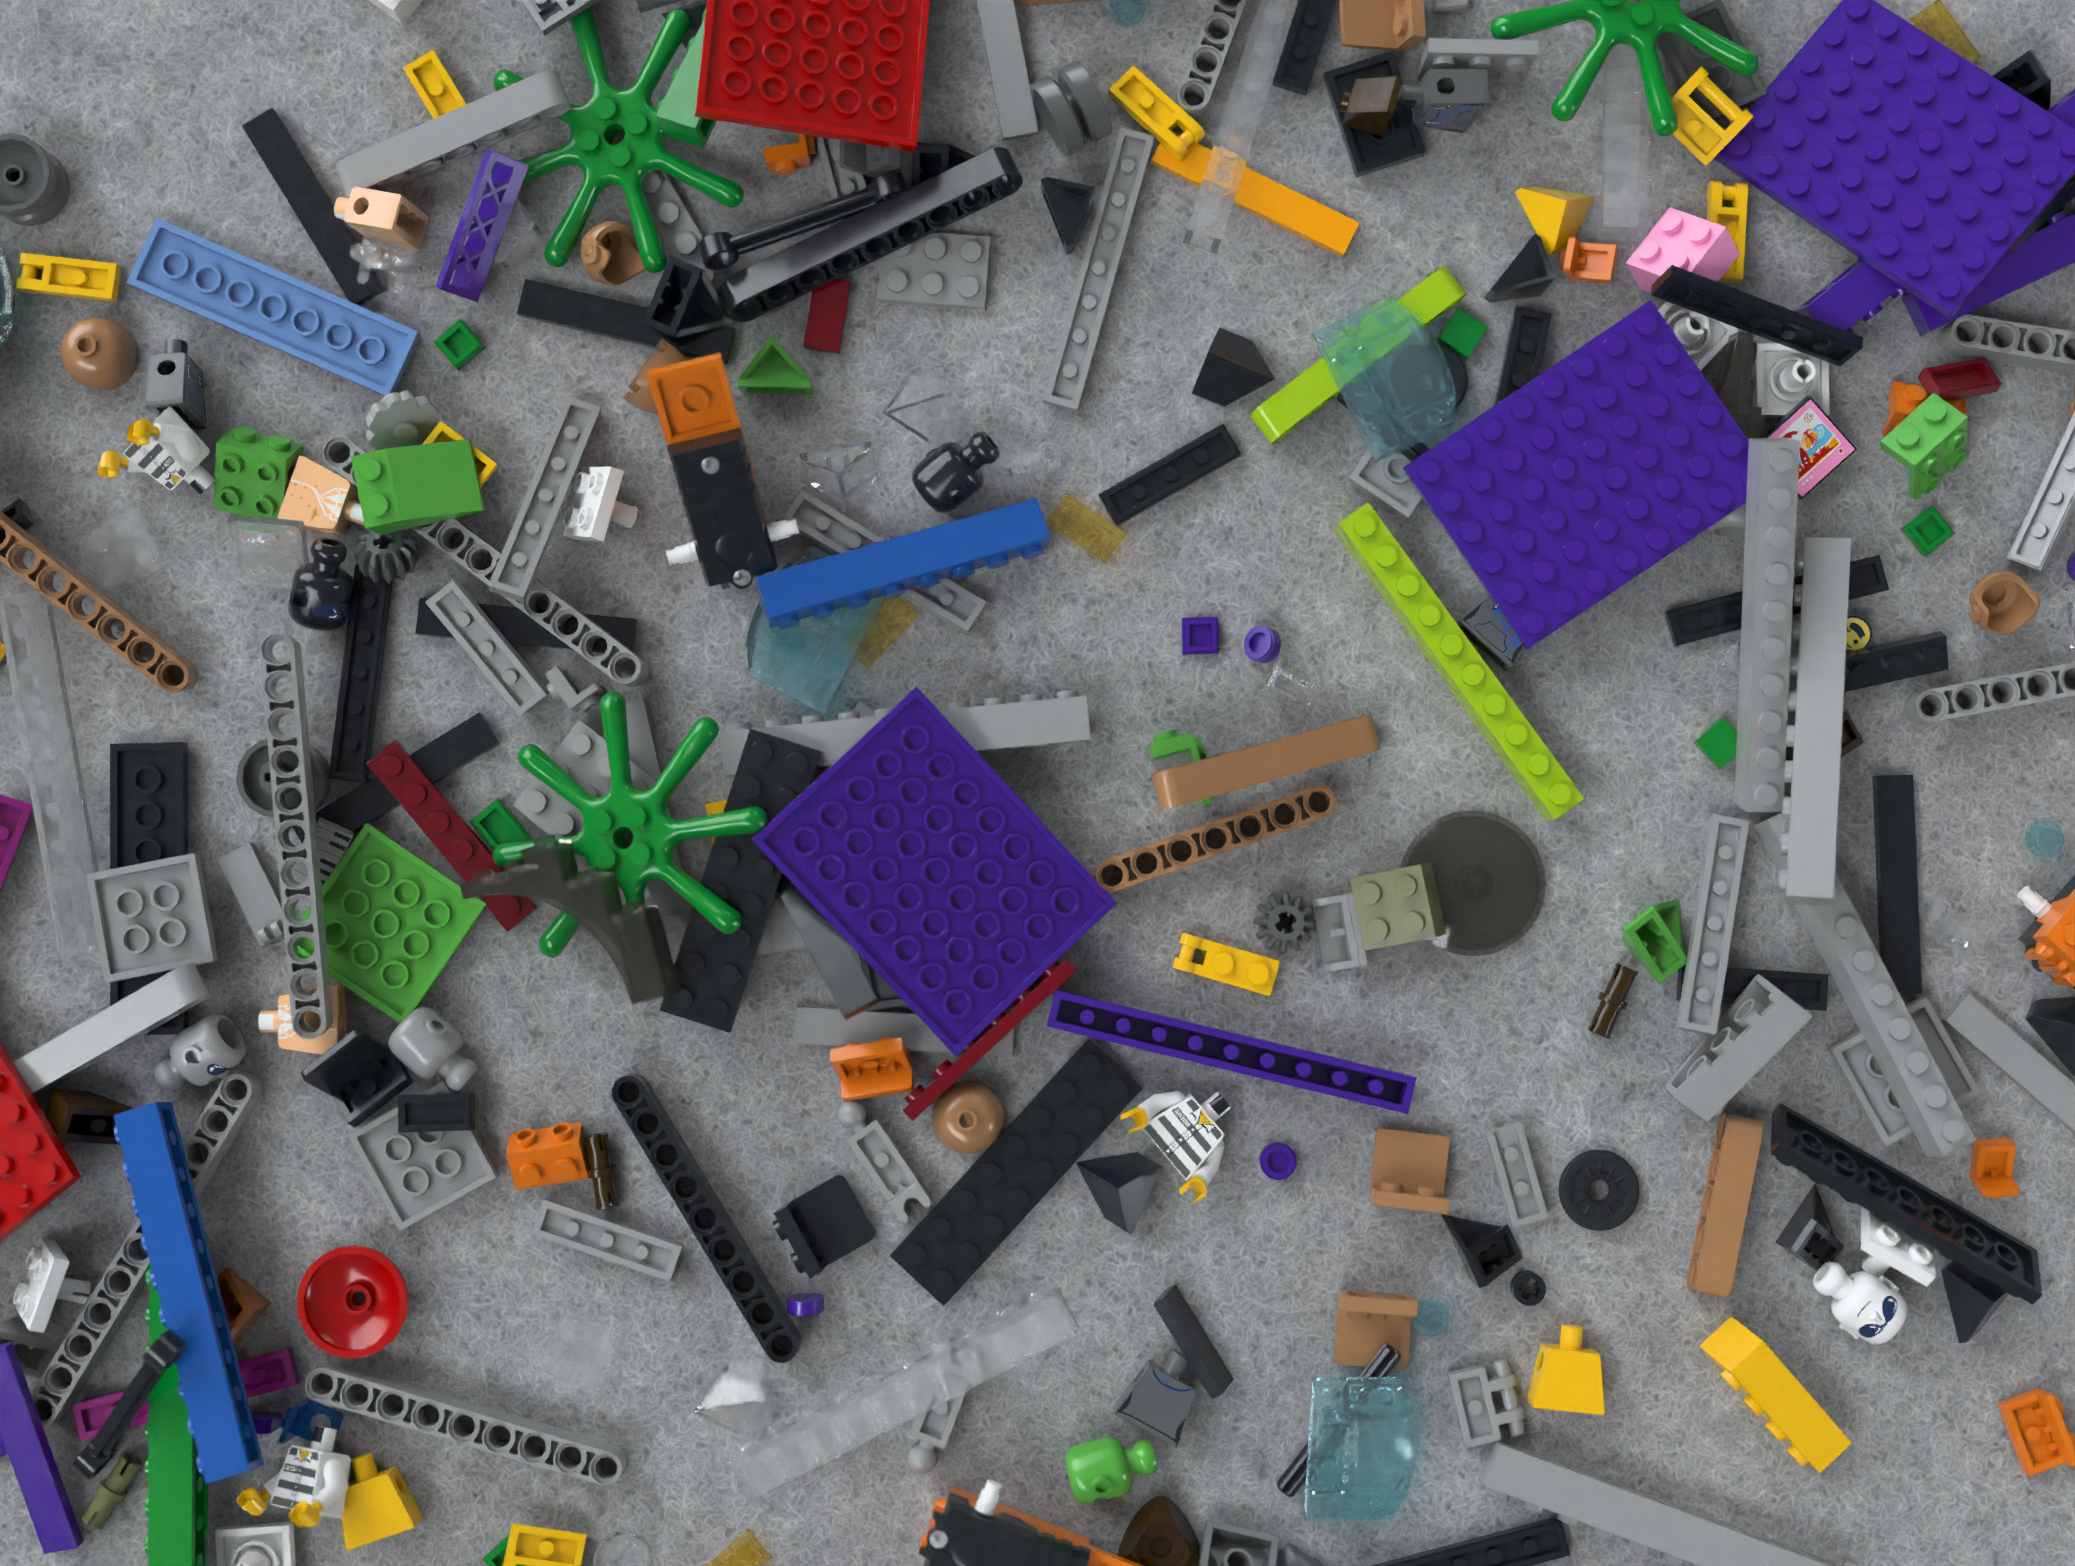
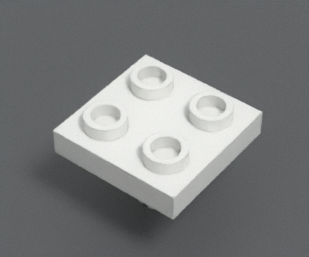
(1697, 333)
(1786, 377)
(596, 505)
(1894, 1248)
(45, 1284)
(256, 1545)

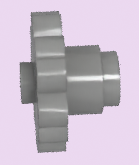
(400, 420)

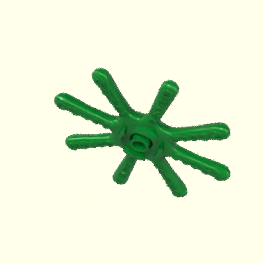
(1634, 26)
(625, 163)
(645, 814)

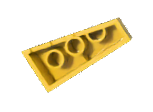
(1776, 1394)

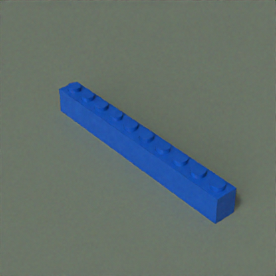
(188, 1290)

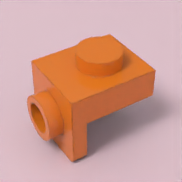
(789, 157)
(1589, 261)
(1993, 1167)

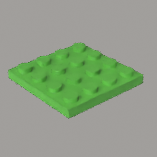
(391, 923)

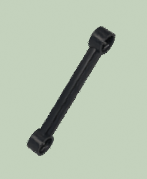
(723, 249)
(157, 1361)

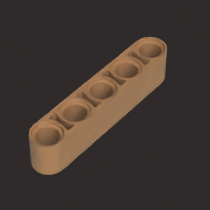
(1725, 1204)

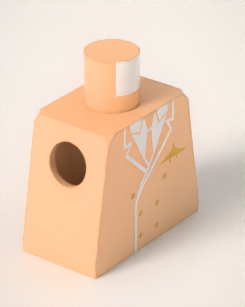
(383, 217)
(320, 499)
(280, 1023)

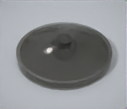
(1484, 878)

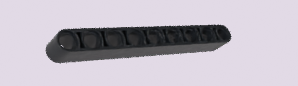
(871, 234)
(707, 1235)

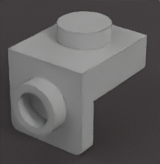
(564, 690)

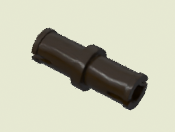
(1612, 1000)
(602, 1171)

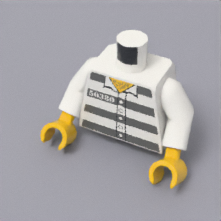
(164, 450)
(1184, 1134)
(309, 1483)

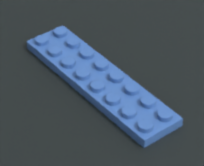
(273, 308)

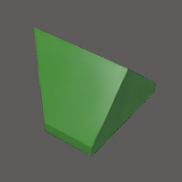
(774, 373)
(1657, 939)

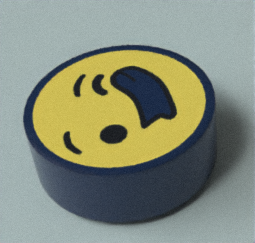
(1858, 633)

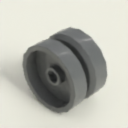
(1071, 108)
(31, 181)
(255, 780)

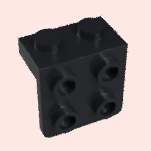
(358, 1075)
(823, 1225)

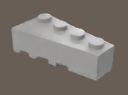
(1744, 1042)

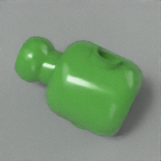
(1103, 1468)

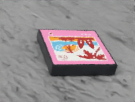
(1821, 443)

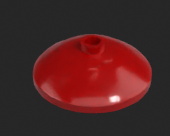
(330, 1307)

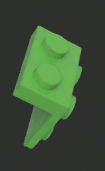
(1928, 443)
(253, 472)
(1170, 744)

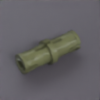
(112, 1490)

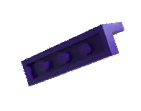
(487, 228)

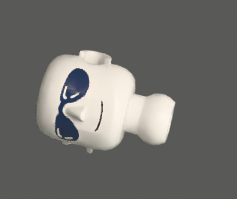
(1862, 1302)

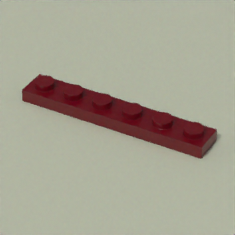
(445, 827)
(949, 1072)

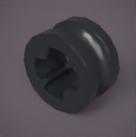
(1529, 1299)

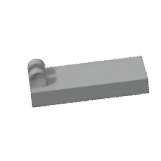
(254, 892)
(1516, 1174)

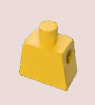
(1567, 1375)
(376, 1504)

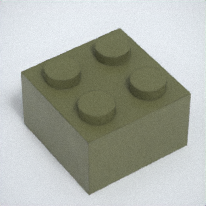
(1398, 906)

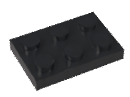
(1366, 150)

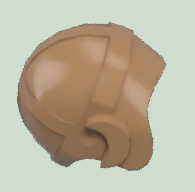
(610, 253)
(2002, 603)

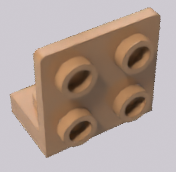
(1382, 24)
(1409, 1170)
(1368, 1322)

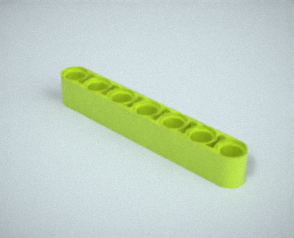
(1316, 384)

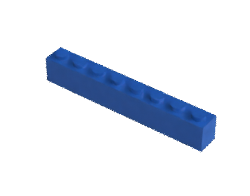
(903, 563)

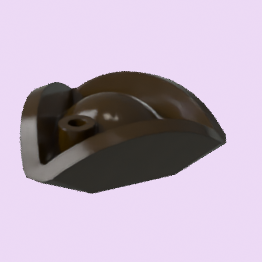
(1160, 1536)

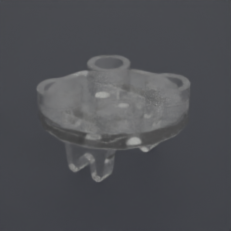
(373, 254)

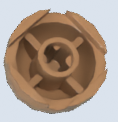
(99, 353)
(642, 395)
(968, 1117)

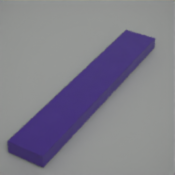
(33, 1459)

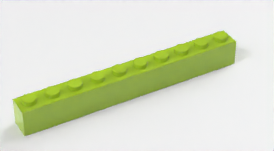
(1458, 663)

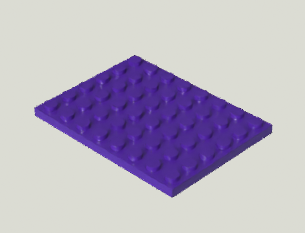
(1903, 152)
(1586, 474)
(934, 871)

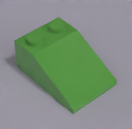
(417, 485)

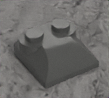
(1236, 1546)

